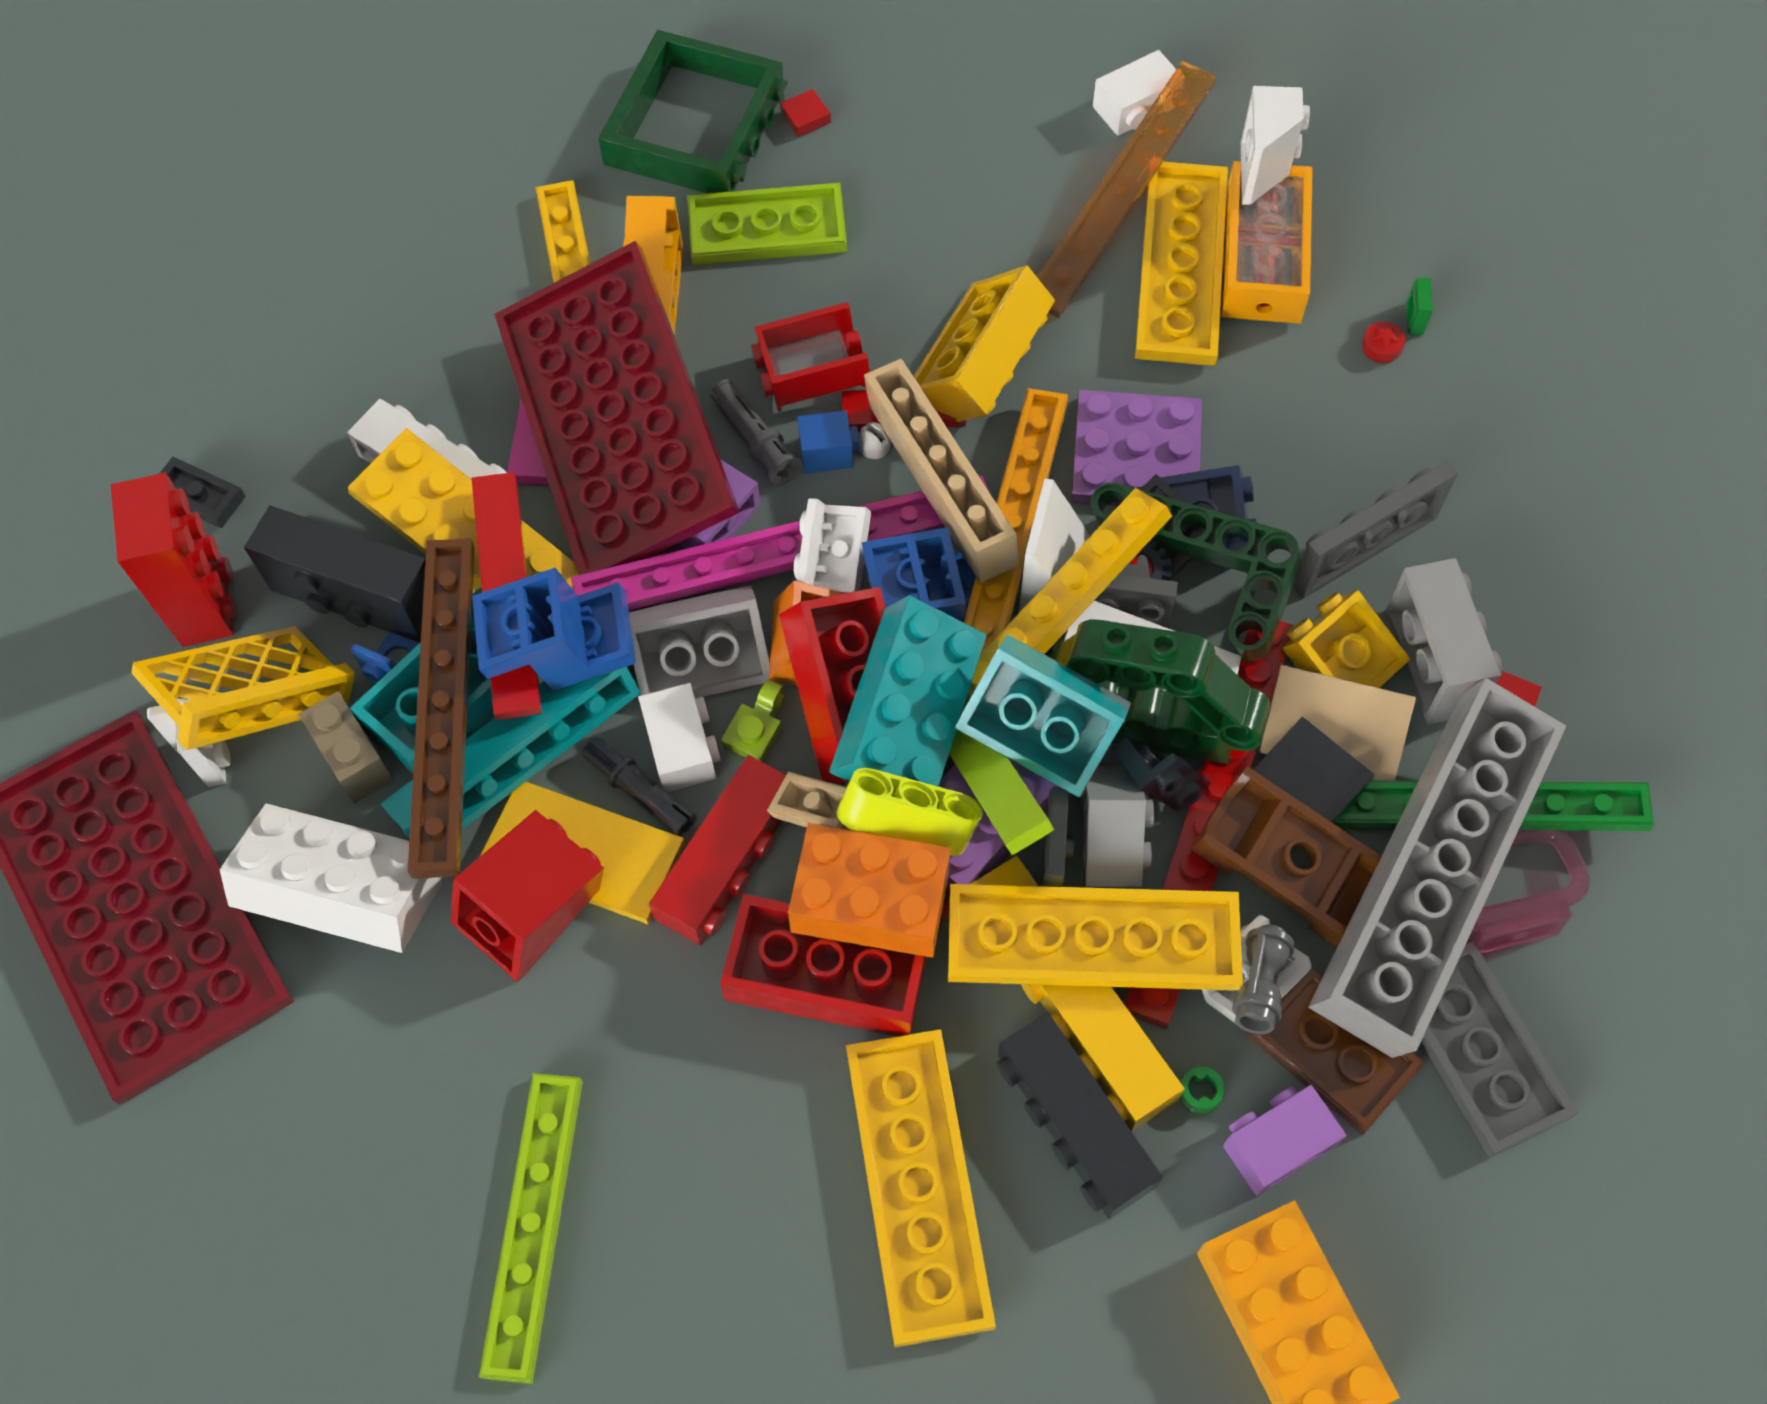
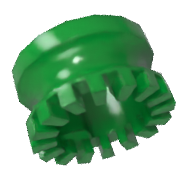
(1204, 1105)

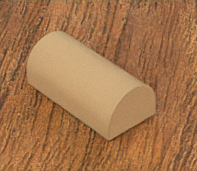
(807, 801)

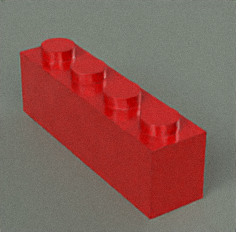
(720, 854)

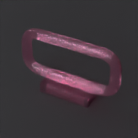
(1538, 914)

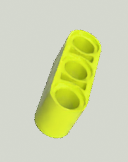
(908, 810)

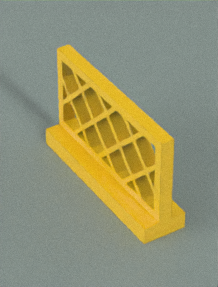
(251, 704)

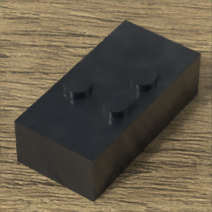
(340, 572)

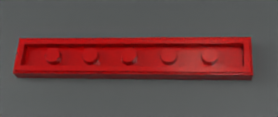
(503, 562)

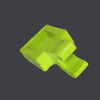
(756, 729)

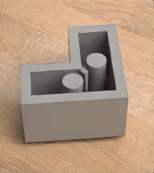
(1114, 829)

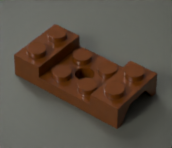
(1254, 836)

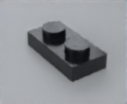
(205, 493)

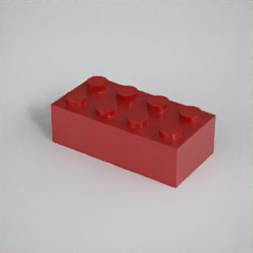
(173, 559)
(828, 655)
(818, 975)

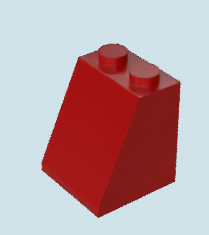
(524, 893)

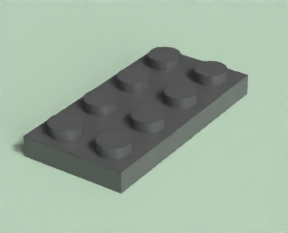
(1373, 530)
(1492, 1060)

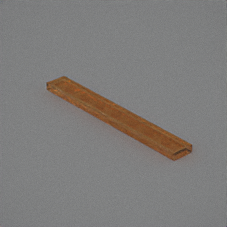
(1124, 184)

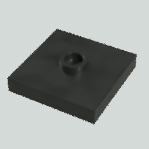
(1058, 844)

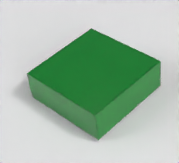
(1419, 306)

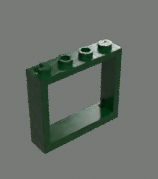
(677, 167)

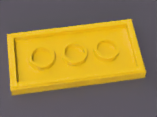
(631, 852)

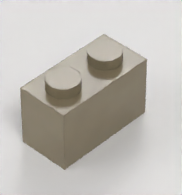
(345, 747)

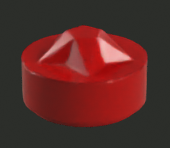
(1383, 342)

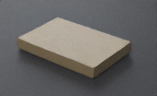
(1356, 716)

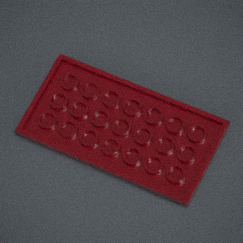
(614, 413)
(132, 908)

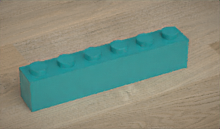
(515, 749)

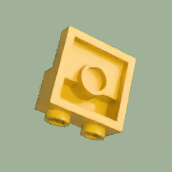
(1346, 642)

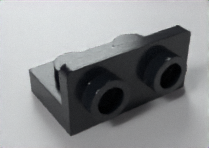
(1162, 777)

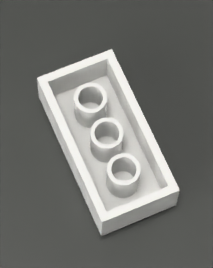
(327, 878)

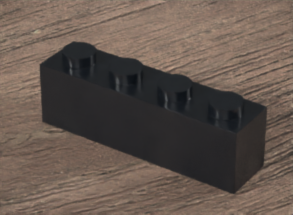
(1078, 1116)

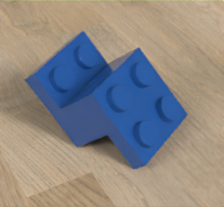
(920, 567)
(553, 629)

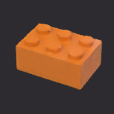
(869, 890)

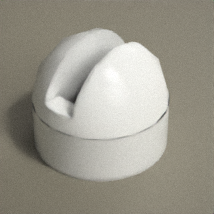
(870, 445)

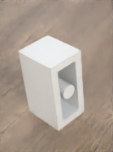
(1130, 91)
(678, 738)

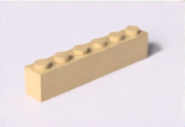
(942, 471)

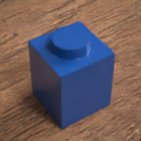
(827, 441)

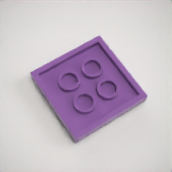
(1132, 439)

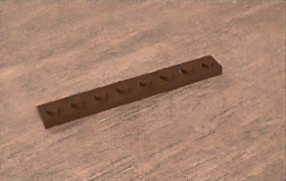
(442, 710)

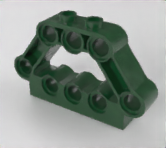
(1204, 703)

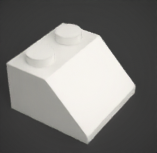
(1271, 138)

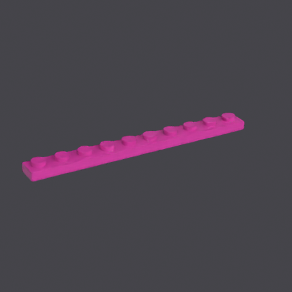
(745, 556)

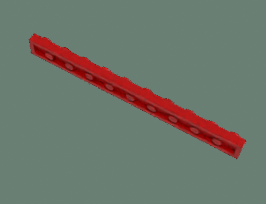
(1188, 869)

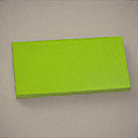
(766, 223)

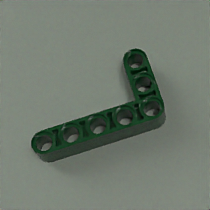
(1211, 548)

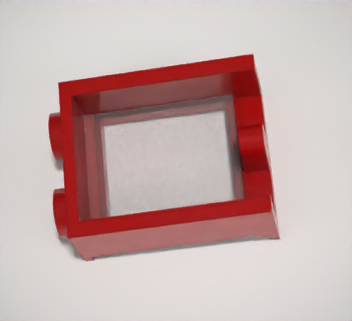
(809, 355)

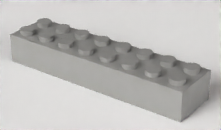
(1438, 869)

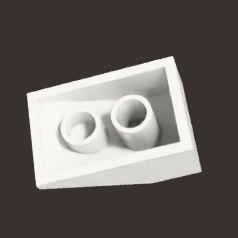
(1052, 540)

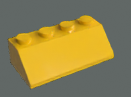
(984, 343)

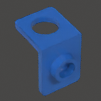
(376, 664)

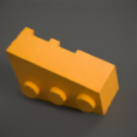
(656, 228)

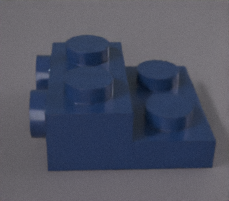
(1217, 490)

